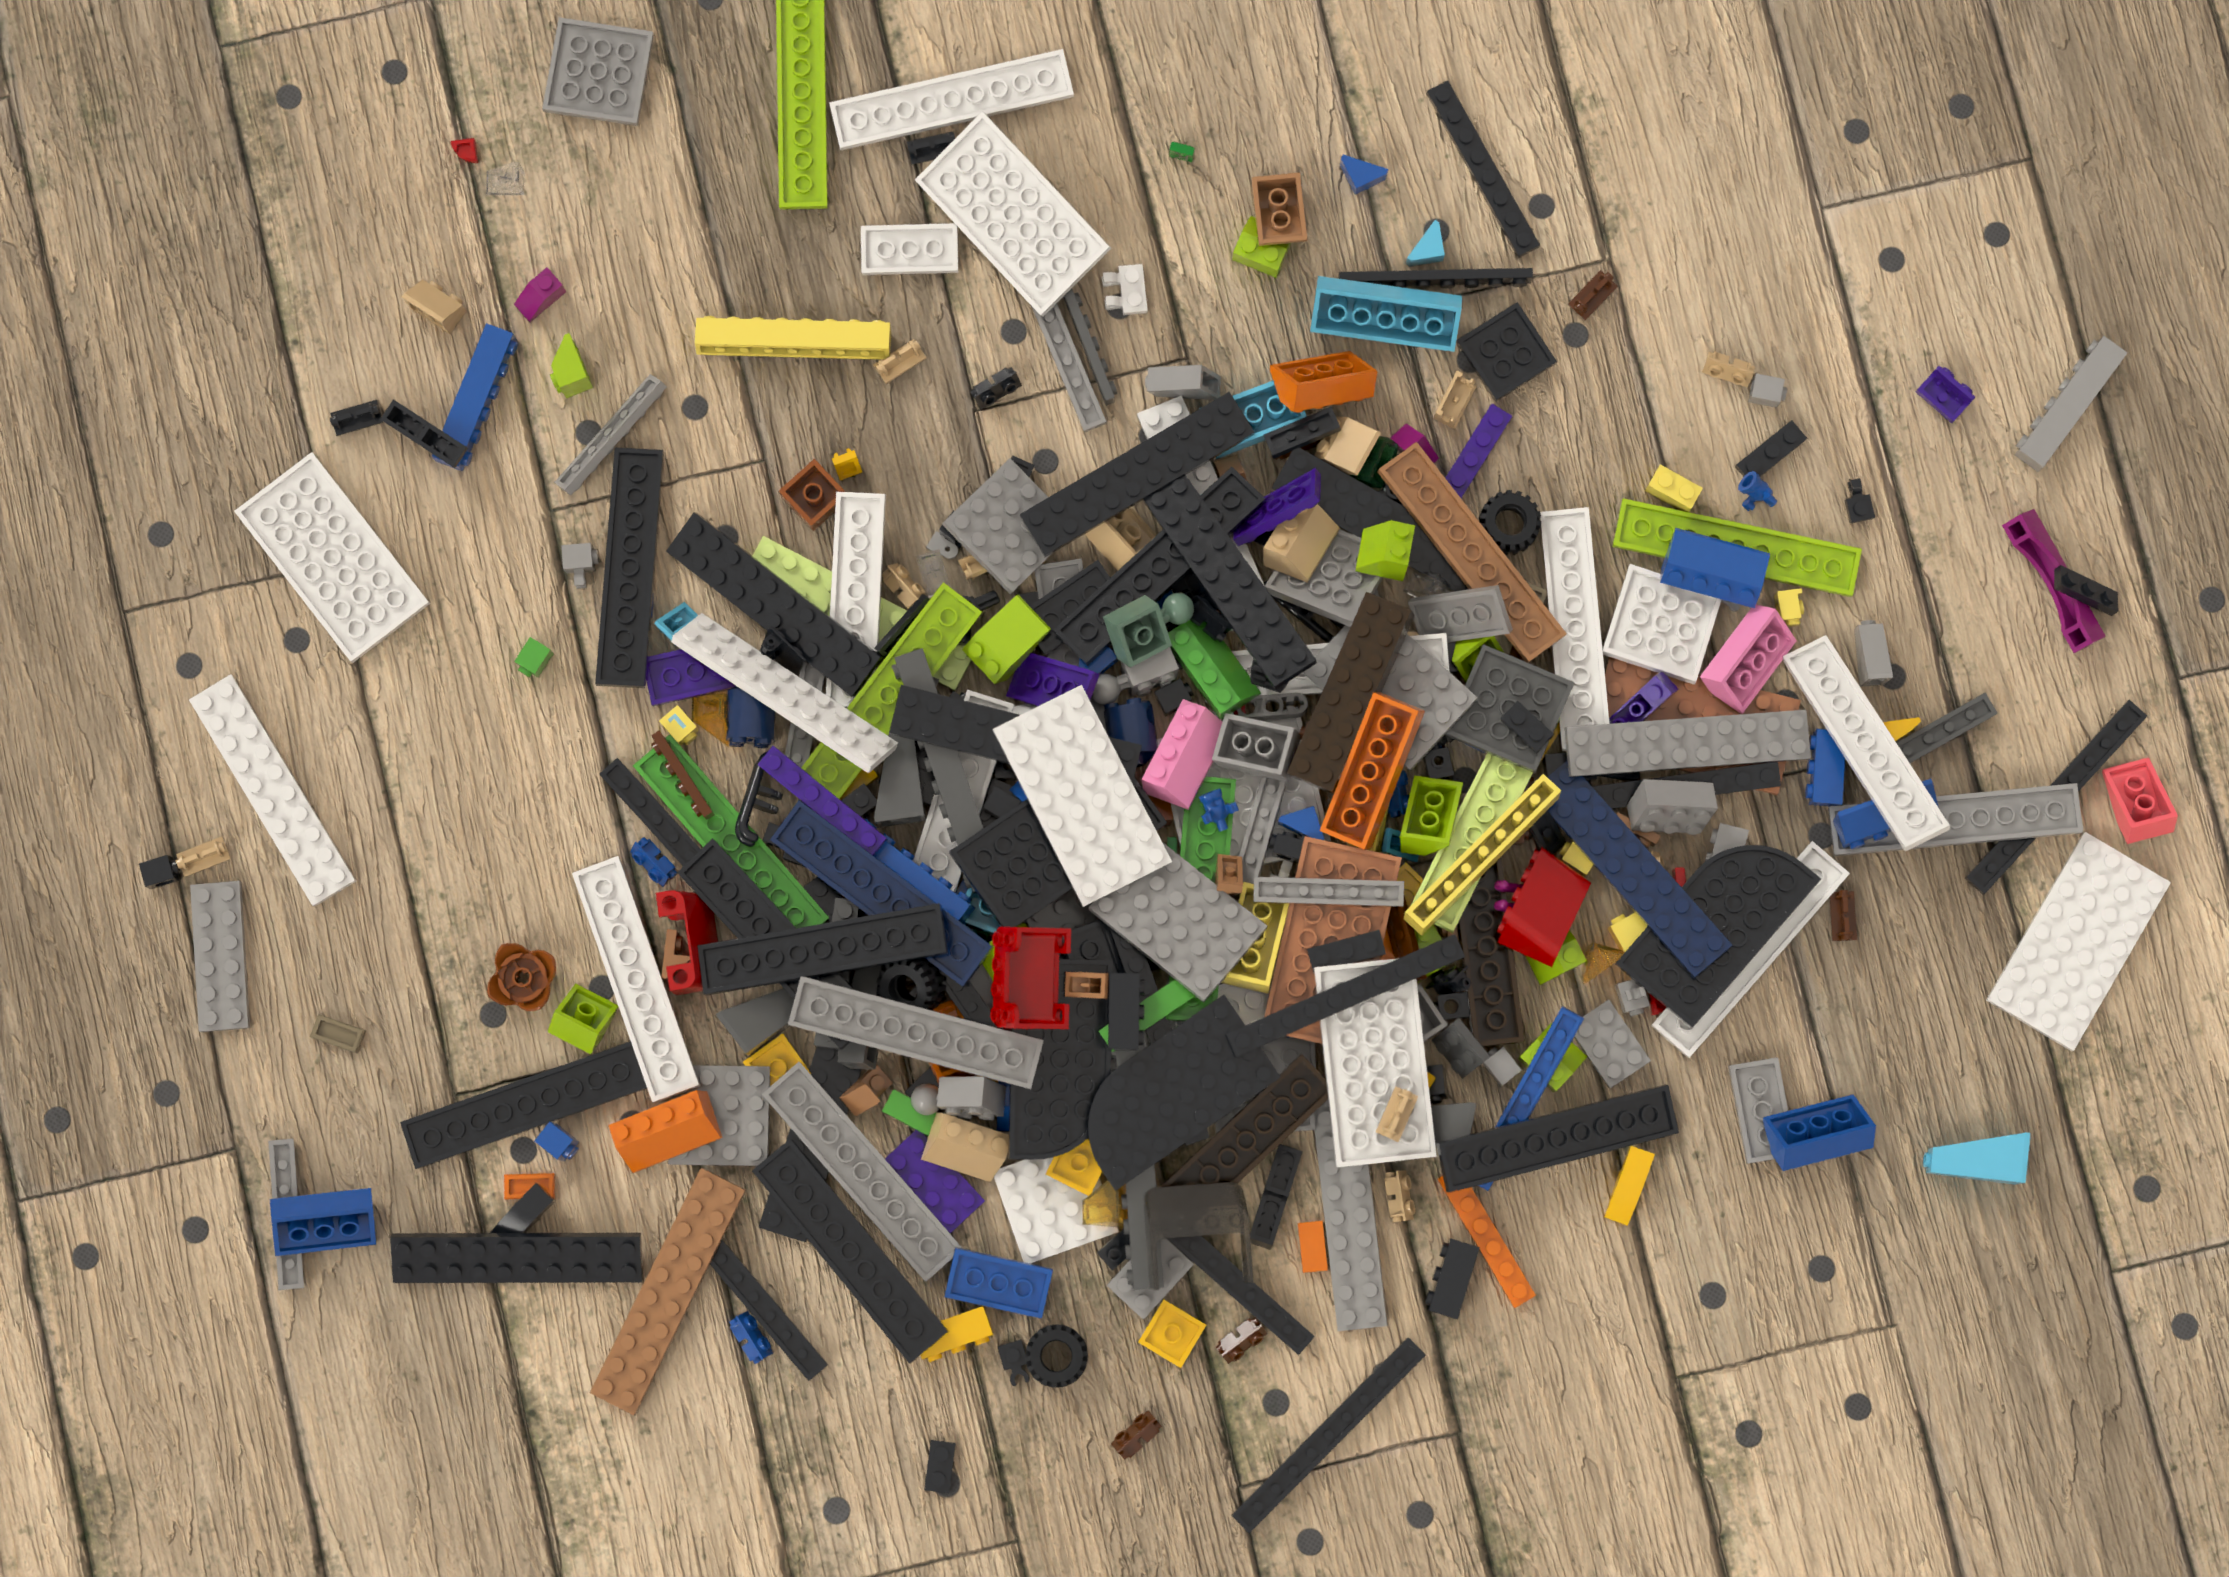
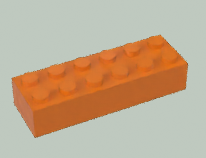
(1372, 770)

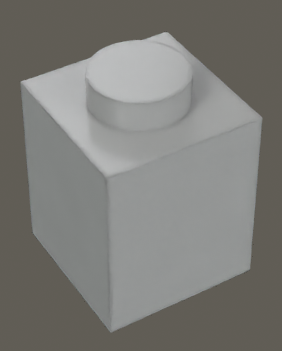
(1767, 390)
(1501, 1065)

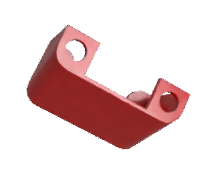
(1543, 908)
(700, 930)
(1028, 977)

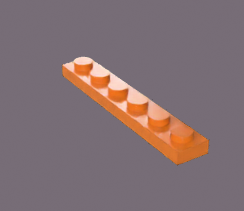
(1491, 1245)

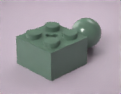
(1140, 627)

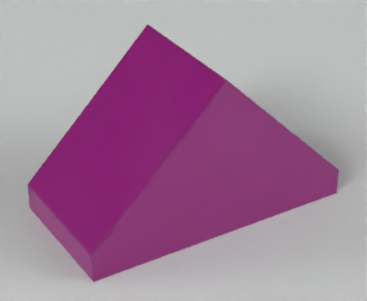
(1408, 436)

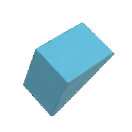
(1429, 248)
(675, 620)

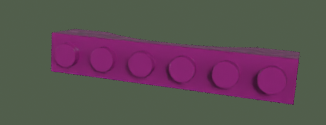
(2034, 542)

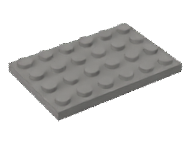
(1416, 681)
(1182, 924)

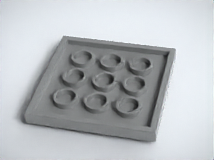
(598, 71)
(992, 526)
(1334, 587)
(740, 1114)

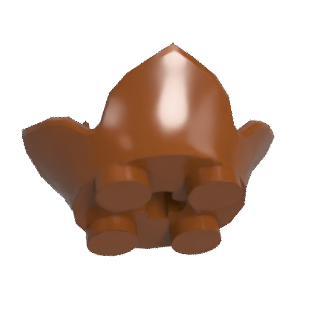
(510, 962)

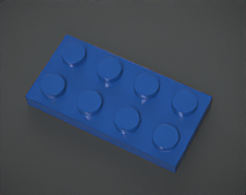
(998, 1282)

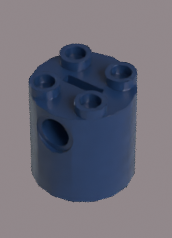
(748, 720)
(1134, 724)

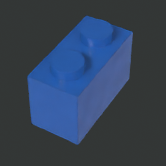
(557, 1142)

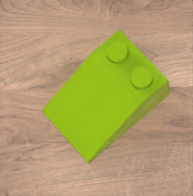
(1006, 640)

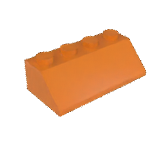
(1323, 381)
(666, 1130)

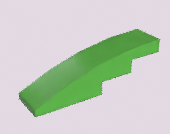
(1159, 1005)
(900, 1108)

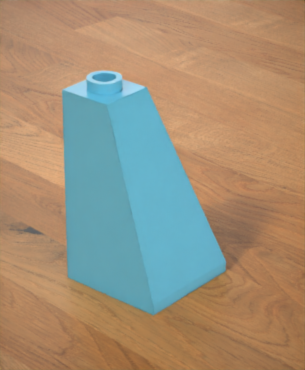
(1991, 1159)

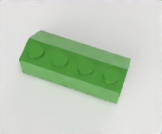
(1212, 668)

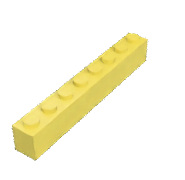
(792, 338)
(1482, 854)

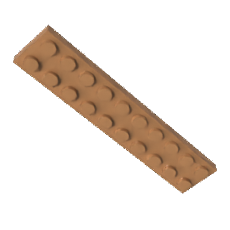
(1469, 548)
(668, 1291)

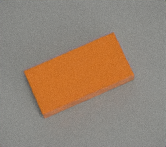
(518, 1184)
(1312, 1246)

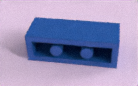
(1826, 771)

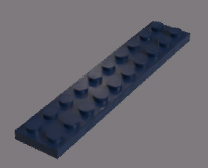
(1636, 873)
(873, 885)

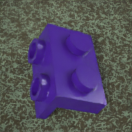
(1945, 393)

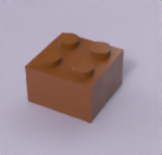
(812, 494)

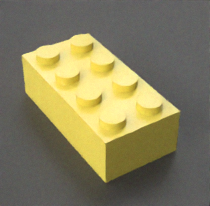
(1258, 964)

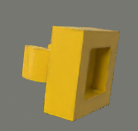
(846, 464)

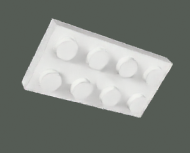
(909, 249)

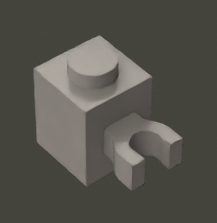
(578, 560)
(1632, 997)

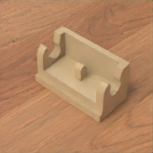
(1455, 400)

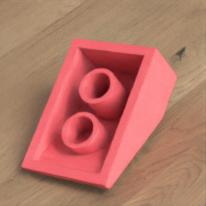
(2139, 801)

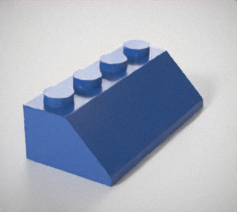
(1714, 568)
(1866, 822)
(1819, 1132)
(322, 1221)

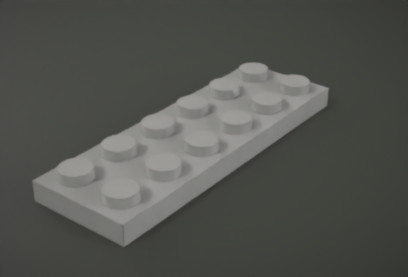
(220, 956)

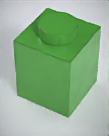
(533, 658)

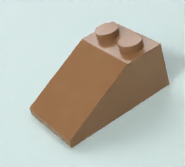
(1279, 209)

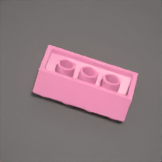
(1748, 657)
(1183, 755)

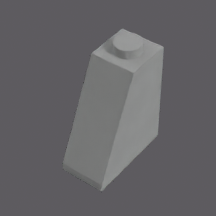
(1183, 381)
(1872, 654)

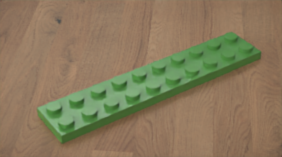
(1200, 848)
(756, 861)

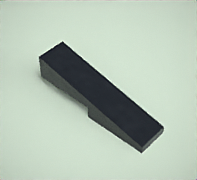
(424, 433)
(1275, 1196)

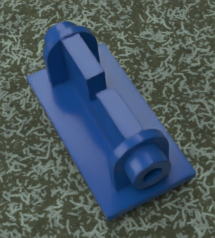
(1400, 797)
(658, 870)
(746, 1327)

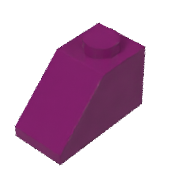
(539, 294)

